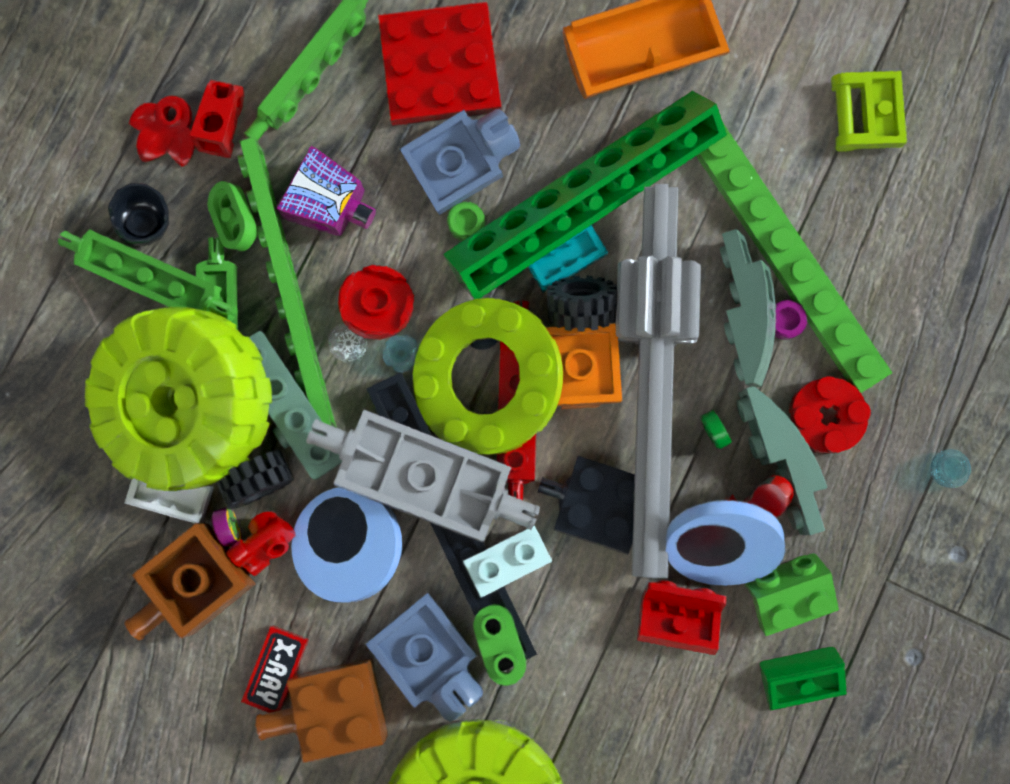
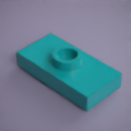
(568, 258)

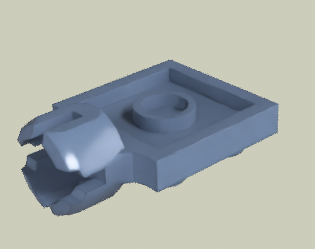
(461, 156)
(428, 659)

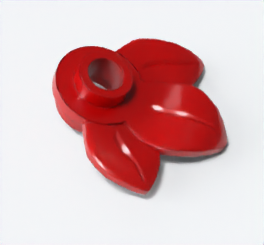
(161, 135)

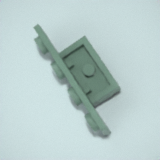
(293, 413)

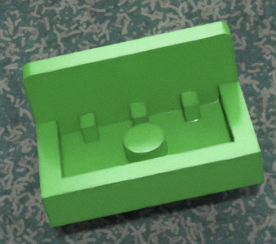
(793, 594)

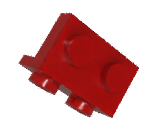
(681, 617)

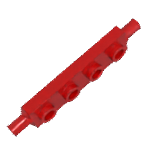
(523, 458)

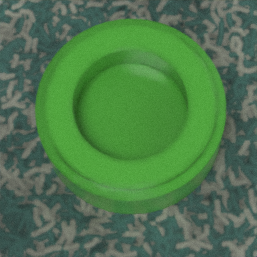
(465, 220)

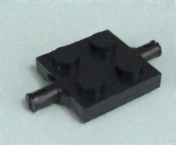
(595, 504)

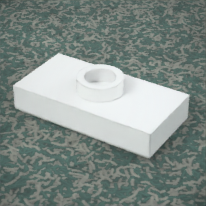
(181, 504)

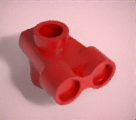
(267, 541)

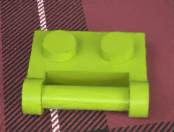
(881, 110)

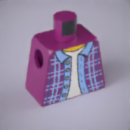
(325, 196)

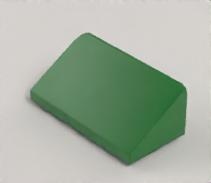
(803, 678)

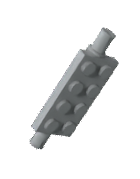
(422, 475)

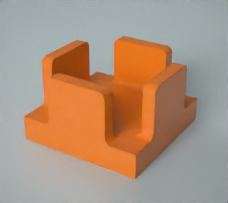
(589, 366)

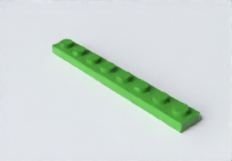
(793, 263)
(282, 272)

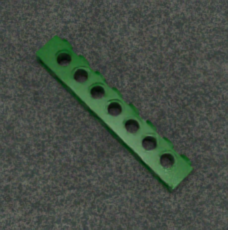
(585, 194)

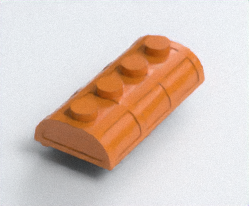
(641, 42)

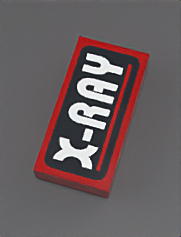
(274, 667)

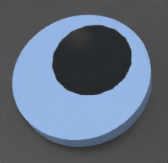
(725, 543)
(346, 546)

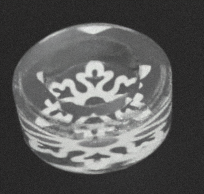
(346, 344)

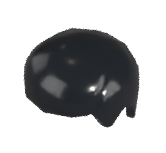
(139, 214)

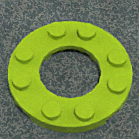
(539, 376)

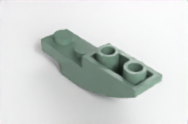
(754, 322)
(779, 441)

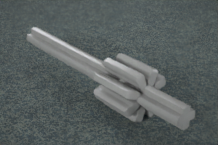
(656, 311)

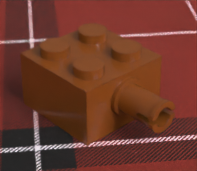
(188, 584)
(330, 711)

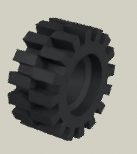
(582, 303)
(255, 479)

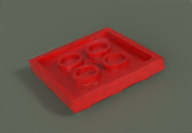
(439, 63)

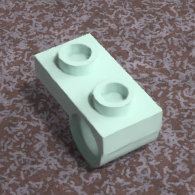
(507, 561)

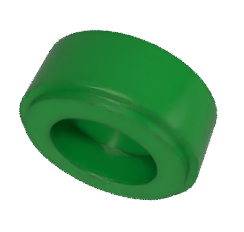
(715, 429)

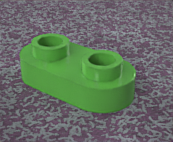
(232, 216)
(500, 644)

